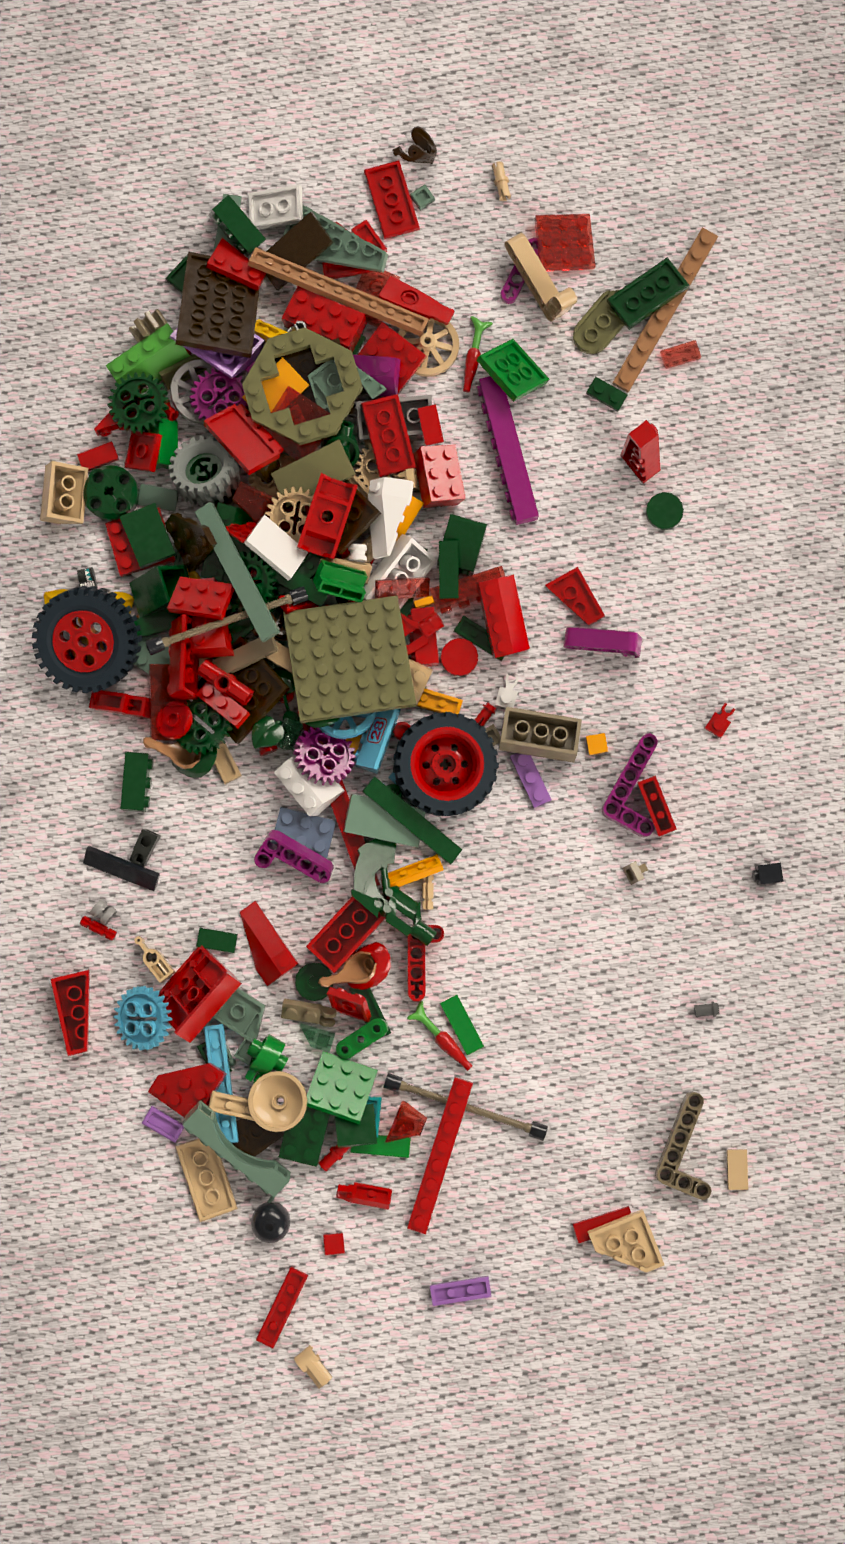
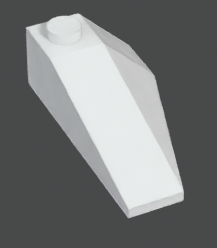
(390, 498)

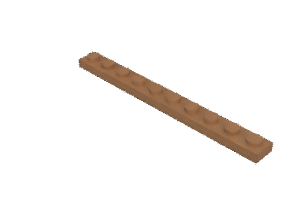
(338, 292)
(659, 319)

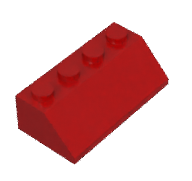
(503, 616)
(183, 663)

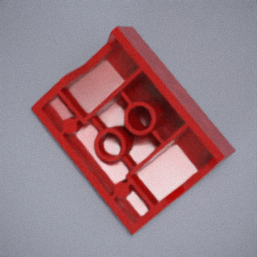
(197, 992)

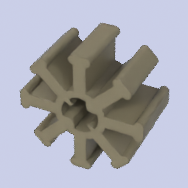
(148, 325)

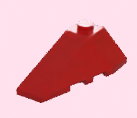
(267, 948)

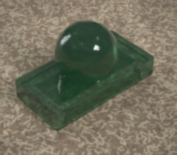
(292, 731)

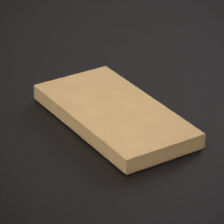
(206, 1180)

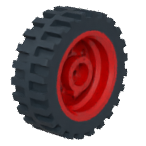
(474, 780)

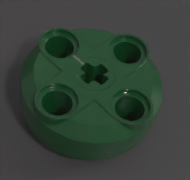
(110, 492)

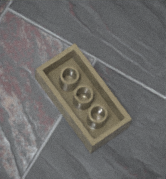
(540, 734)

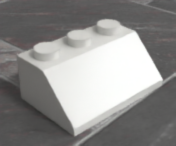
(310, 796)

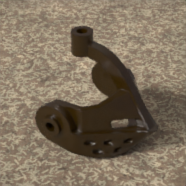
(417, 152)

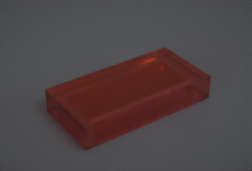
(680, 354)

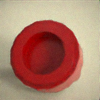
(399, 729)

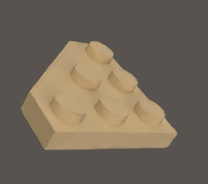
(628, 1242)

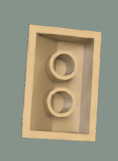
(63, 493)

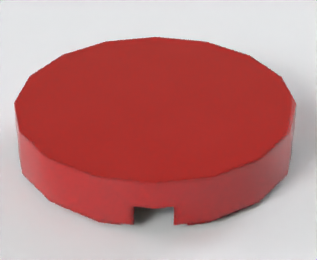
(459, 657)
(174, 720)

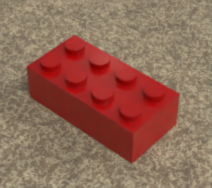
(325, 317)
(344, 934)

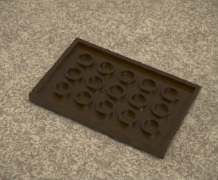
(216, 311)

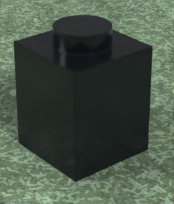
(768, 874)

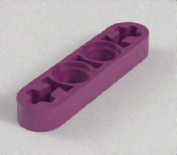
(506, 288)

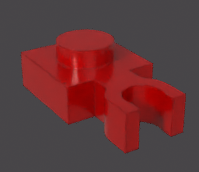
(718, 723)

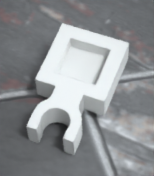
(507, 696)

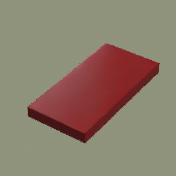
(391, 199)
(388, 435)

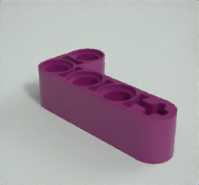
(603, 641)
(296, 859)

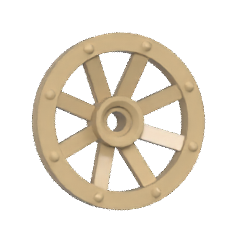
(431, 348)

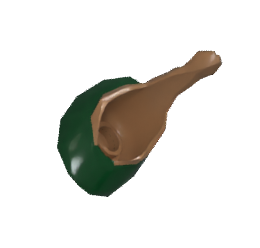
(186, 763)

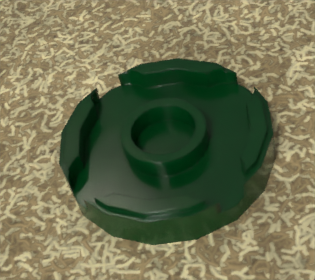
(664, 511)
(305, 984)

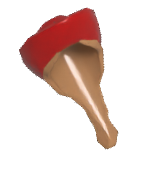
(363, 969)

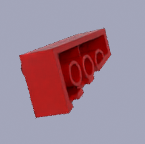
(642, 451)

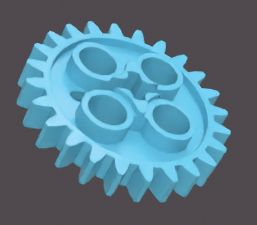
(142, 1036)

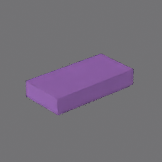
(163, 1124)

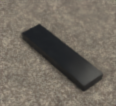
(121, 868)

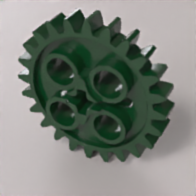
(133, 387)
(262, 574)
(192, 739)

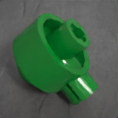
(265, 1057)

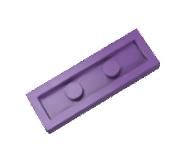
(530, 779)
(460, 1290)

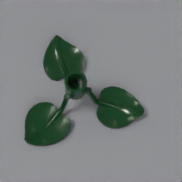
(267, 731)

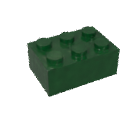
(305, 1140)

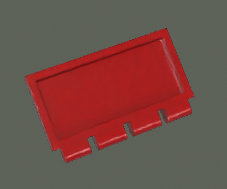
(243, 439)

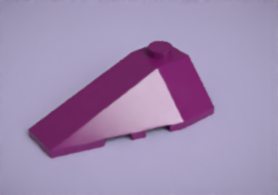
(382, 369)

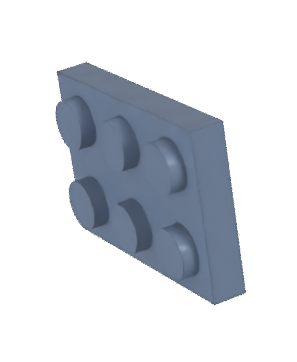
(308, 830)

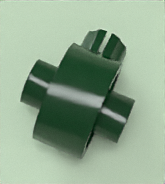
(347, 439)

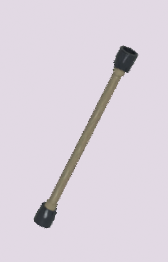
(158, 644)
(535, 1129)

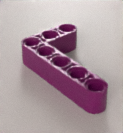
(628, 786)

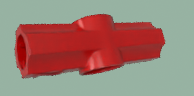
(216, 676)

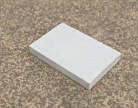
(276, 207)
(275, 547)

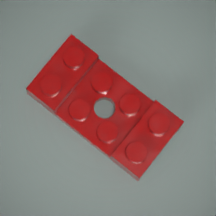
(321, 536)

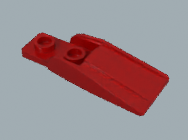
(415, 301)

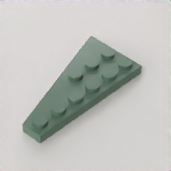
(347, 247)

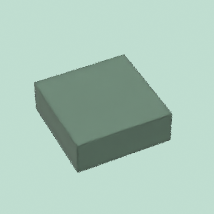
(422, 197)

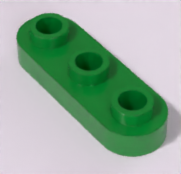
(369, 1034)

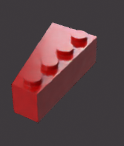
(211, 643)
(72, 1004)

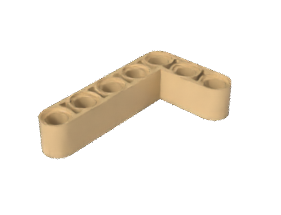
(537, 279)

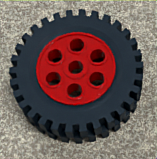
(116, 631)

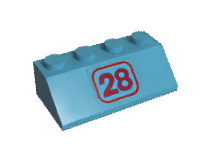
(376, 741)

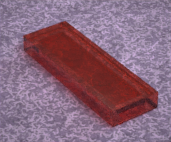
(403, 587)

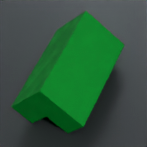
(169, 441)
(340, 581)

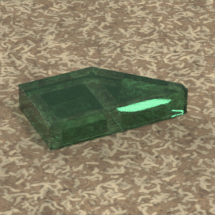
(318, 1038)

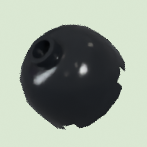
(270, 1222)

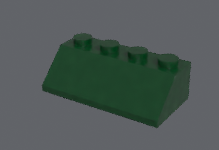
(228, 515)

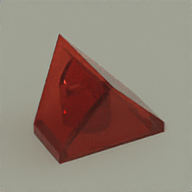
(406, 1123)

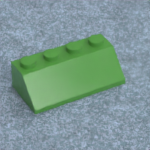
(148, 356)

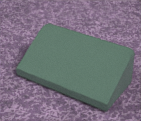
(162, 497)

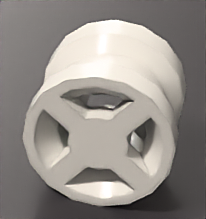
(357, 552)

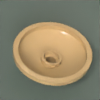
(264, 1101)

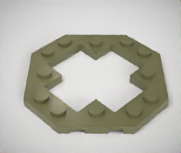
(266, 368)

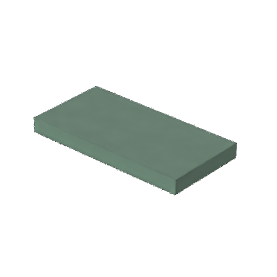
(370, 820)

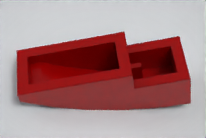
(120, 703)

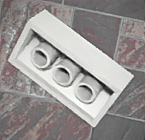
(405, 561)

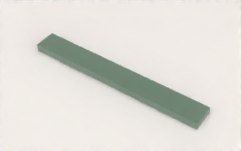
(238, 573)

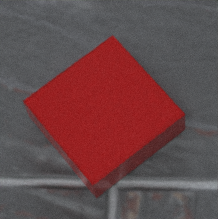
(334, 1243)

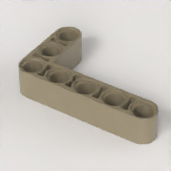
(679, 1148)

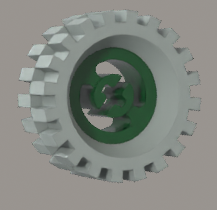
(214, 460)

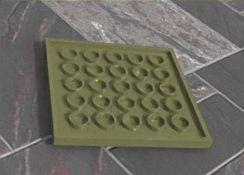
(349, 659)

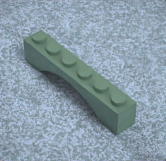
(267, 1174)

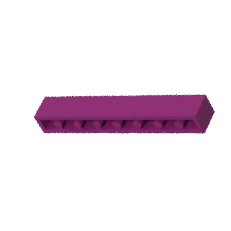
(509, 451)

